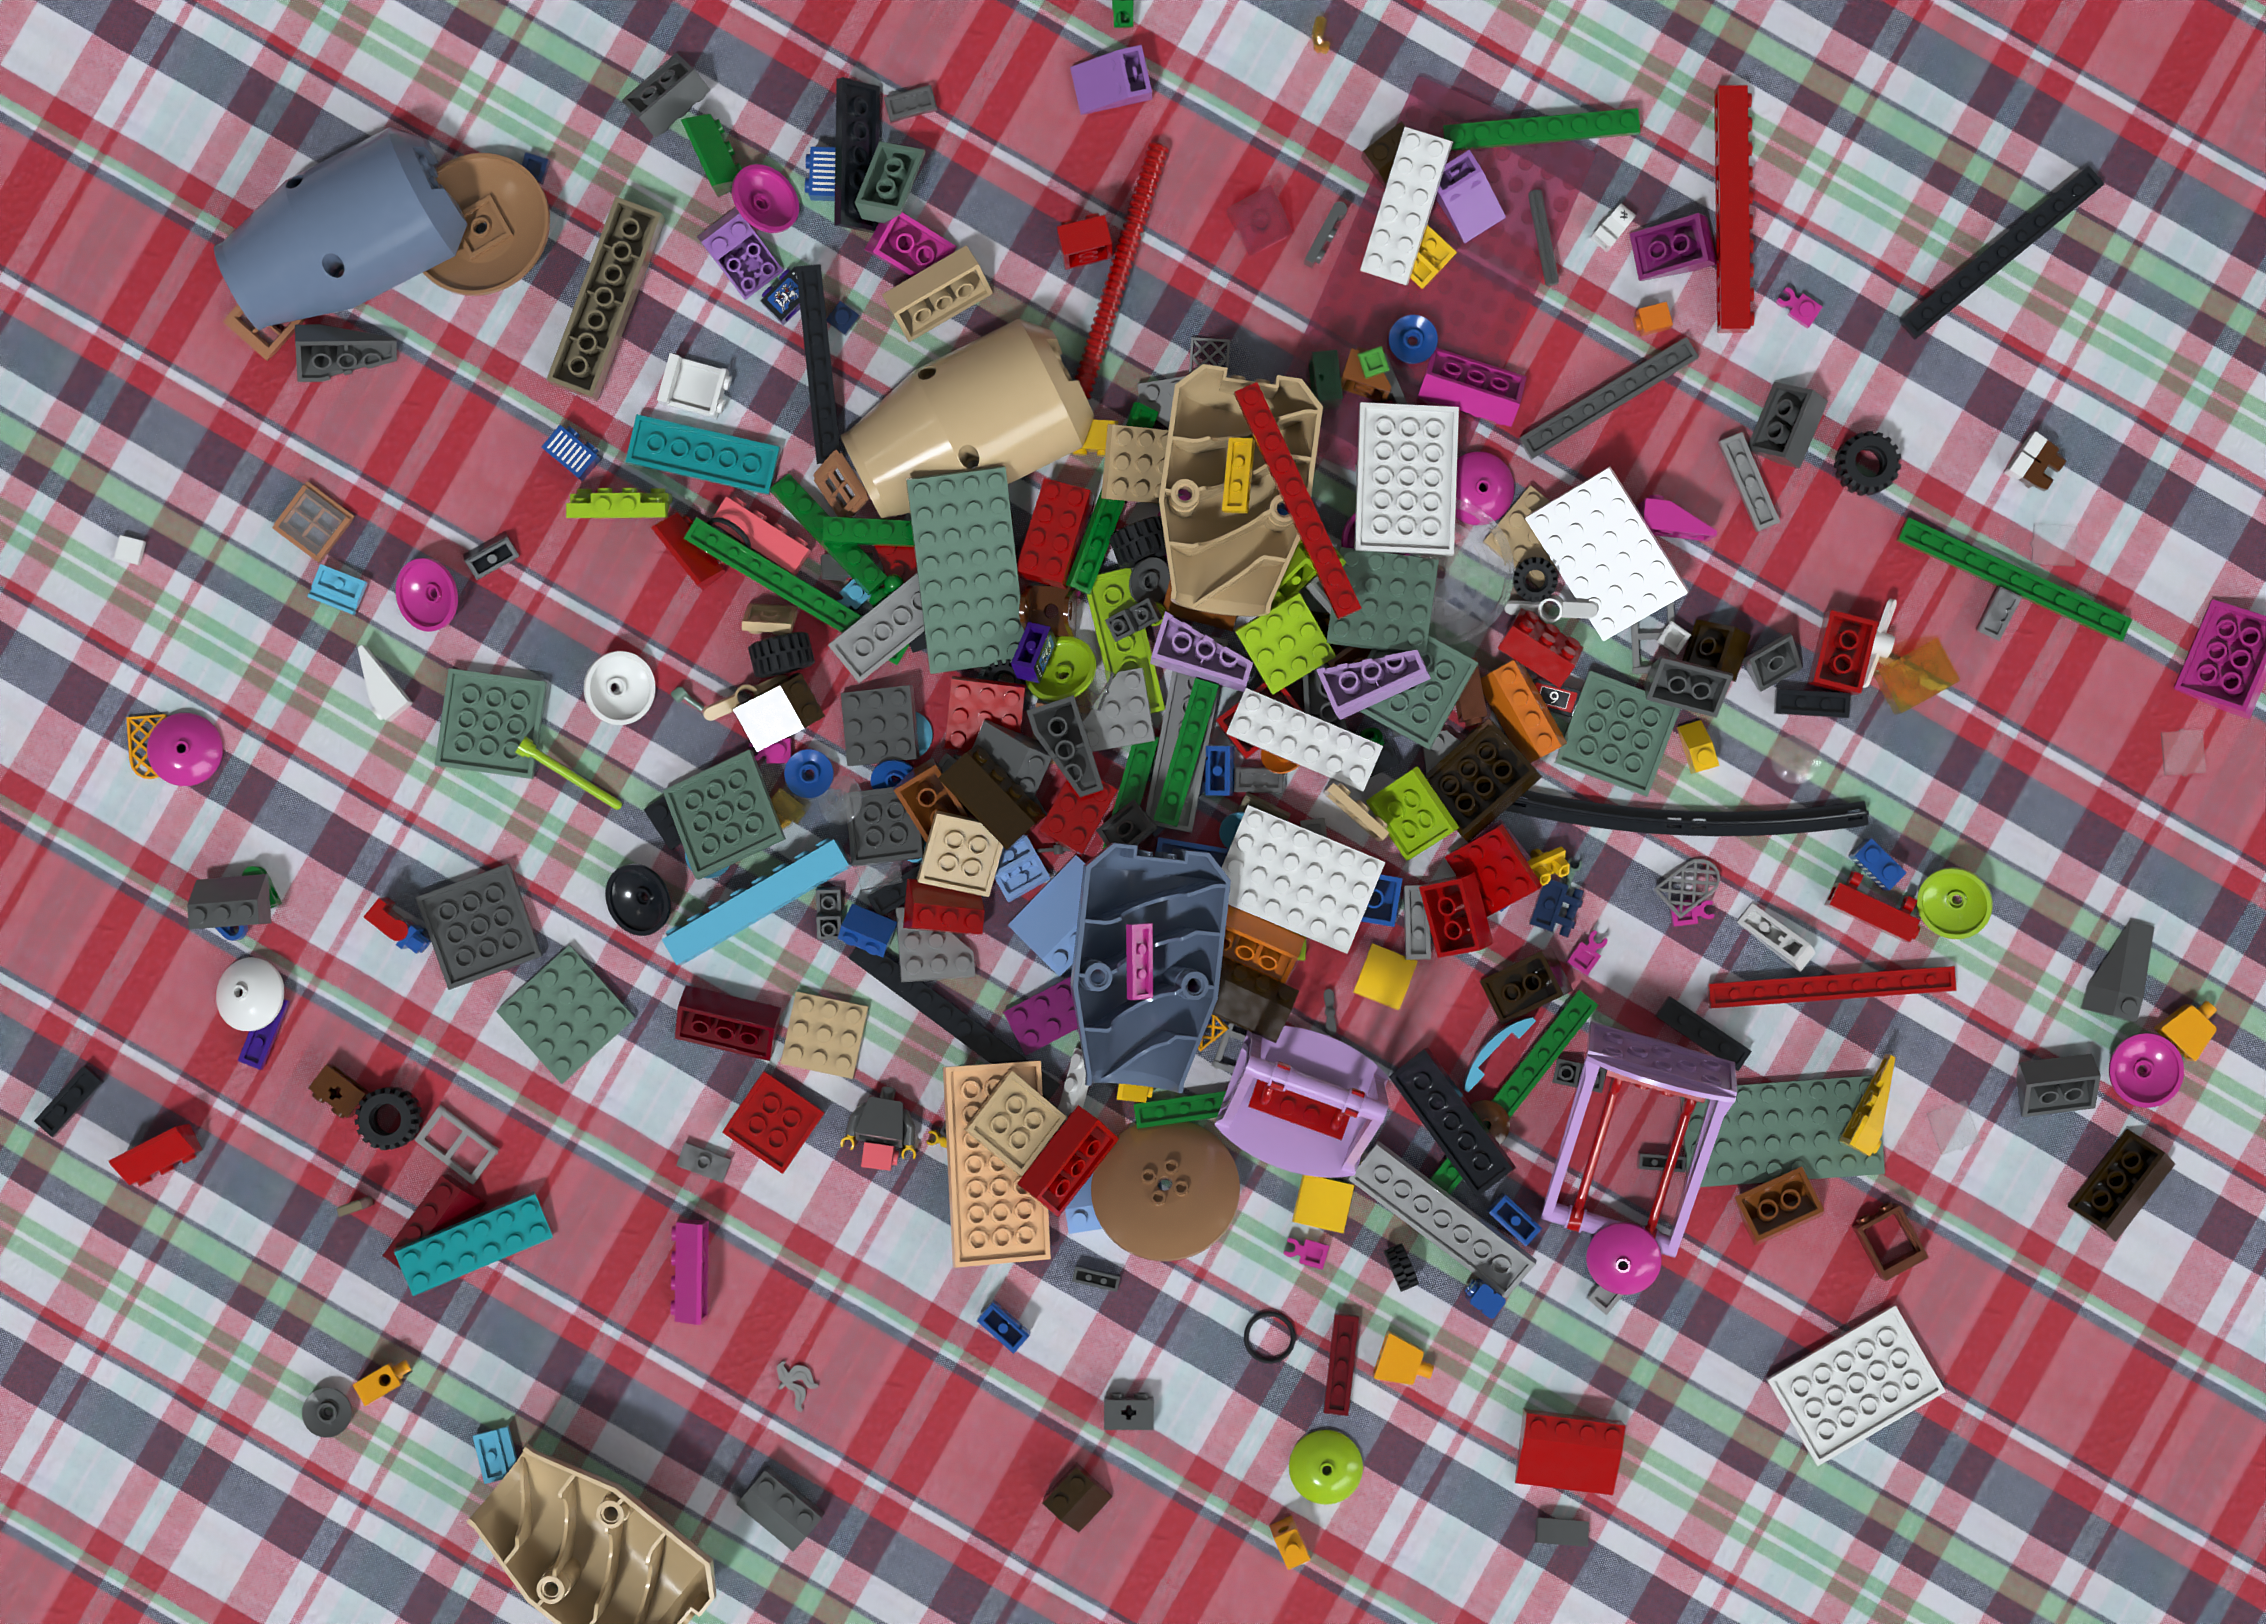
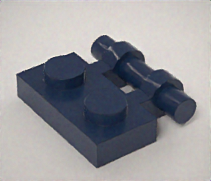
(1549, 904)

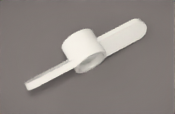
(1567, 609)
(1883, 642)

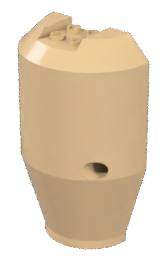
(977, 406)
(1217, 557)
(590, 1548)

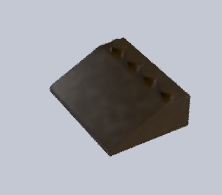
(1481, 779)

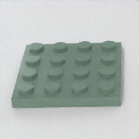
(1394, 601)
(1424, 709)
(487, 721)
(1617, 734)
(724, 814)
(566, 1014)

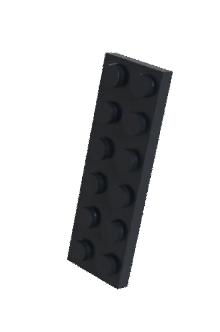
(854, 148)
(1452, 1122)

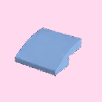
(1020, 870)

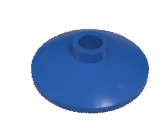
(1416, 327)
(796, 770)
(883, 773)

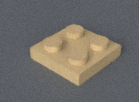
(769, 618)

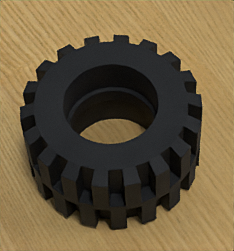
(1884, 452)
(1138, 542)
(781, 654)
(368, 1118)

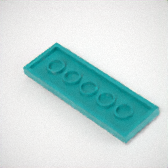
(702, 454)
(473, 1243)

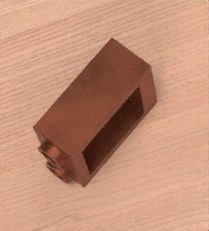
(1471, 704)
(1901, 1263)

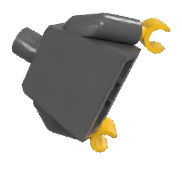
(882, 1122)

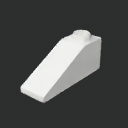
(382, 689)
(1777, 937)

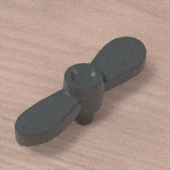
(1057, 849)
(1329, 1012)

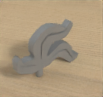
(796, 1373)

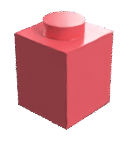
(879, 1156)

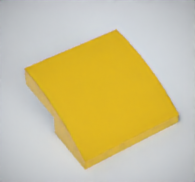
(1431, 257)
(1385, 976)
(1323, 1203)

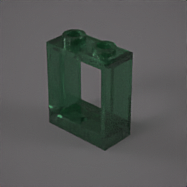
(1325, 375)

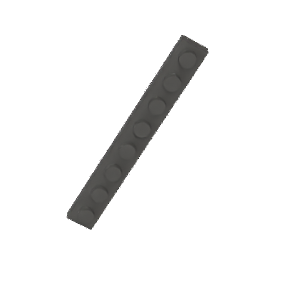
(1608, 398)

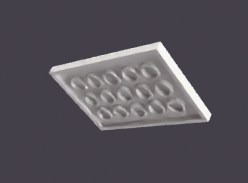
(1406, 479)
(1607, 553)
(1299, 879)
(1855, 1385)

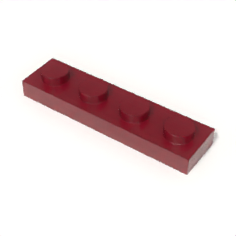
(1341, 1364)

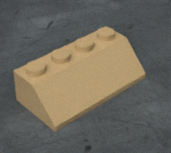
(937, 293)

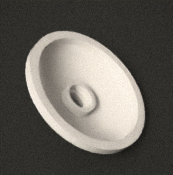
(633, 692)
(260, 998)

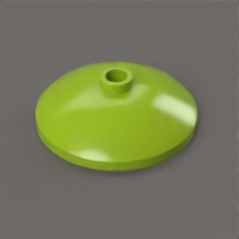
(1071, 659)
(1952, 917)
(1320, 1450)

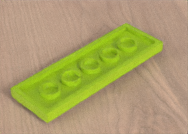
(1106, 599)

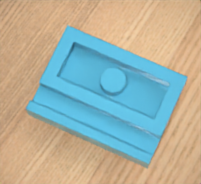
(337, 589)
(495, 1453)

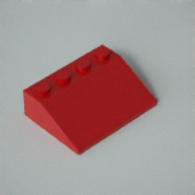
(1569, 1452)

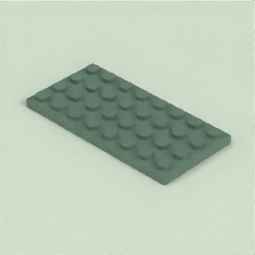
(966, 568)
(1783, 1128)

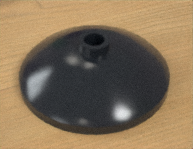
(630, 905)

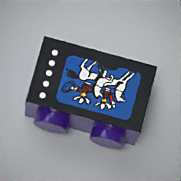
(783, 298)
(1033, 652)

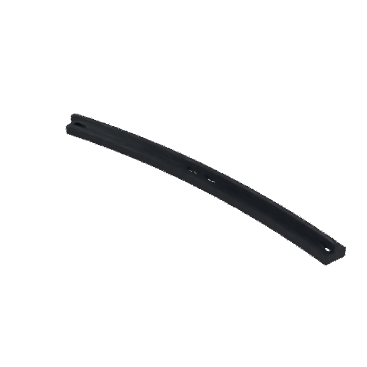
(1716, 823)

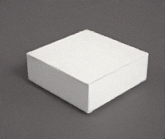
(130, 550)
(1673, 638)

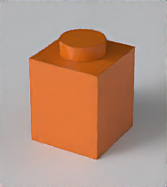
(1652, 319)

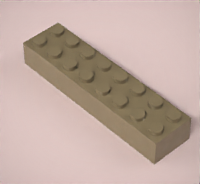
(606, 298)

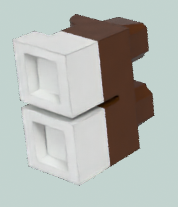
(2033, 459)

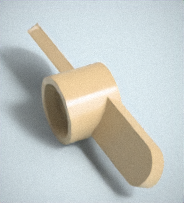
(726, 705)

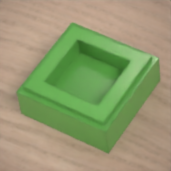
(1373, 362)

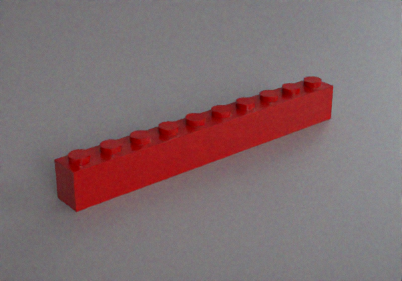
(1732, 209)

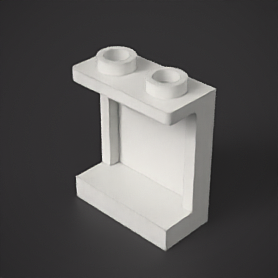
(694, 387)

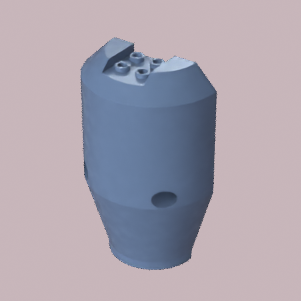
(342, 232)
(1188, 904)

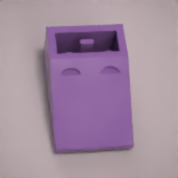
(1112, 80)
(1468, 197)
(740, 253)

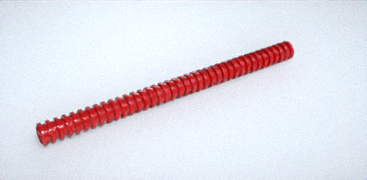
(1121, 264)

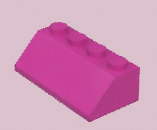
(1472, 387)
(690, 1271)

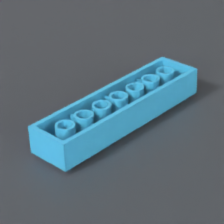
(757, 902)

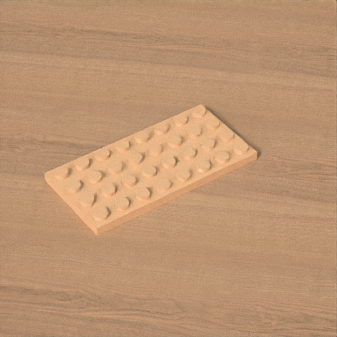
(988, 1209)

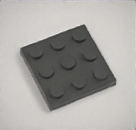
(880, 725)
(883, 831)

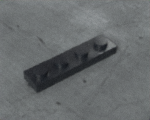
(1702, 1032)

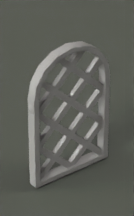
(1209, 358)
(1669, 880)

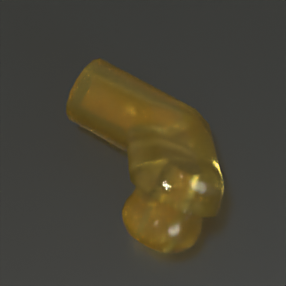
(1317, 36)

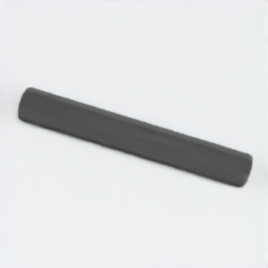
(1543, 237)

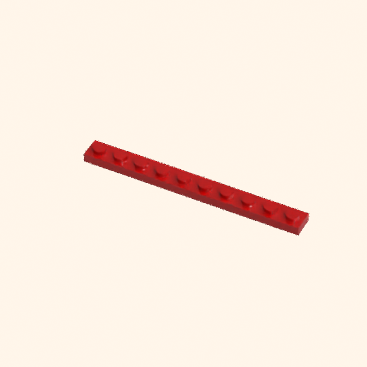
(1297, 500)
(1832, 987)

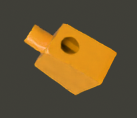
(2189, 1029)
(1400, 1361)
(372, 1387)
(1290, 1542)

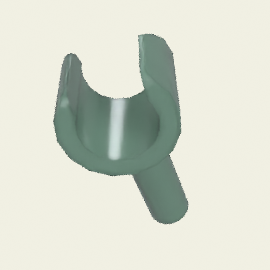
(680, 694)
(1570, 876)

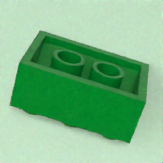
(712, 151)

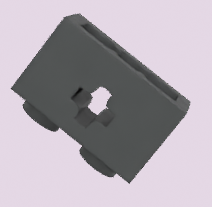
(1139, 1420)

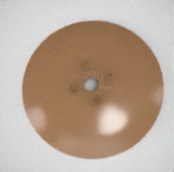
(517, 220)
(1173, 1221)

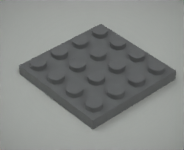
(479, 926)

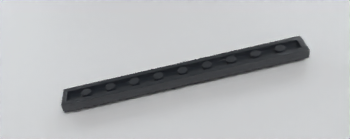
(2001, 252)
(944, 1014)

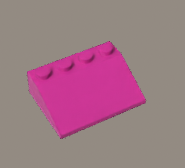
(2227, 660)

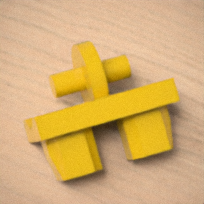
(1548, 863)

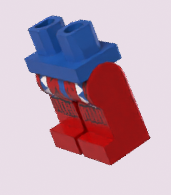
(396, 927)

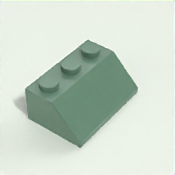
(888, 181)

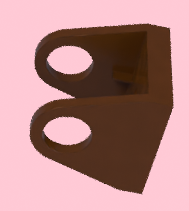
(1034, 604)

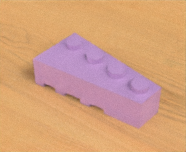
(1198, 656)
(1371, 681)

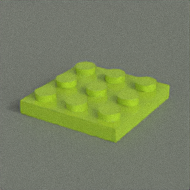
(1285, 643)
(1412, 813)

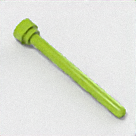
(529, 749)

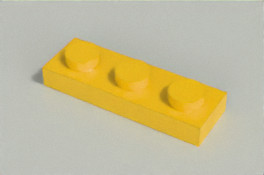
(1238, 475)

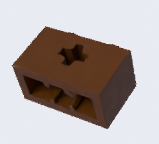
(351, 1091)

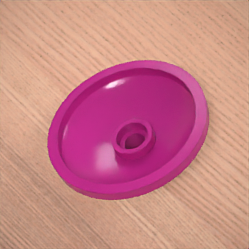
(765, 198)
(1493, 472)
(426, 594)
(202, 750)
(2161, 1075)
(1623, 1243)

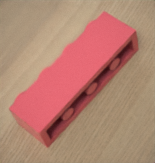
(764, 538)

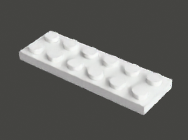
(1406, 206)
(1304, 740)

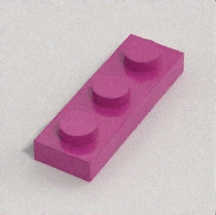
(1139, 960)

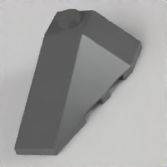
(331, 351)
(1065, 739)
(2121, 979)

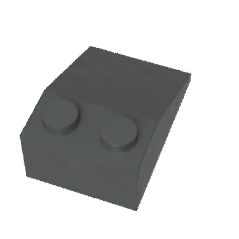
(1017, 754)

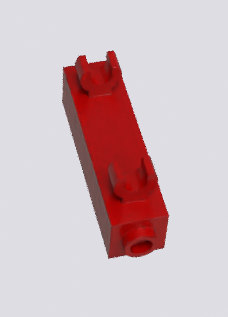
(1872, 911)

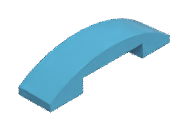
(1473, 1073)

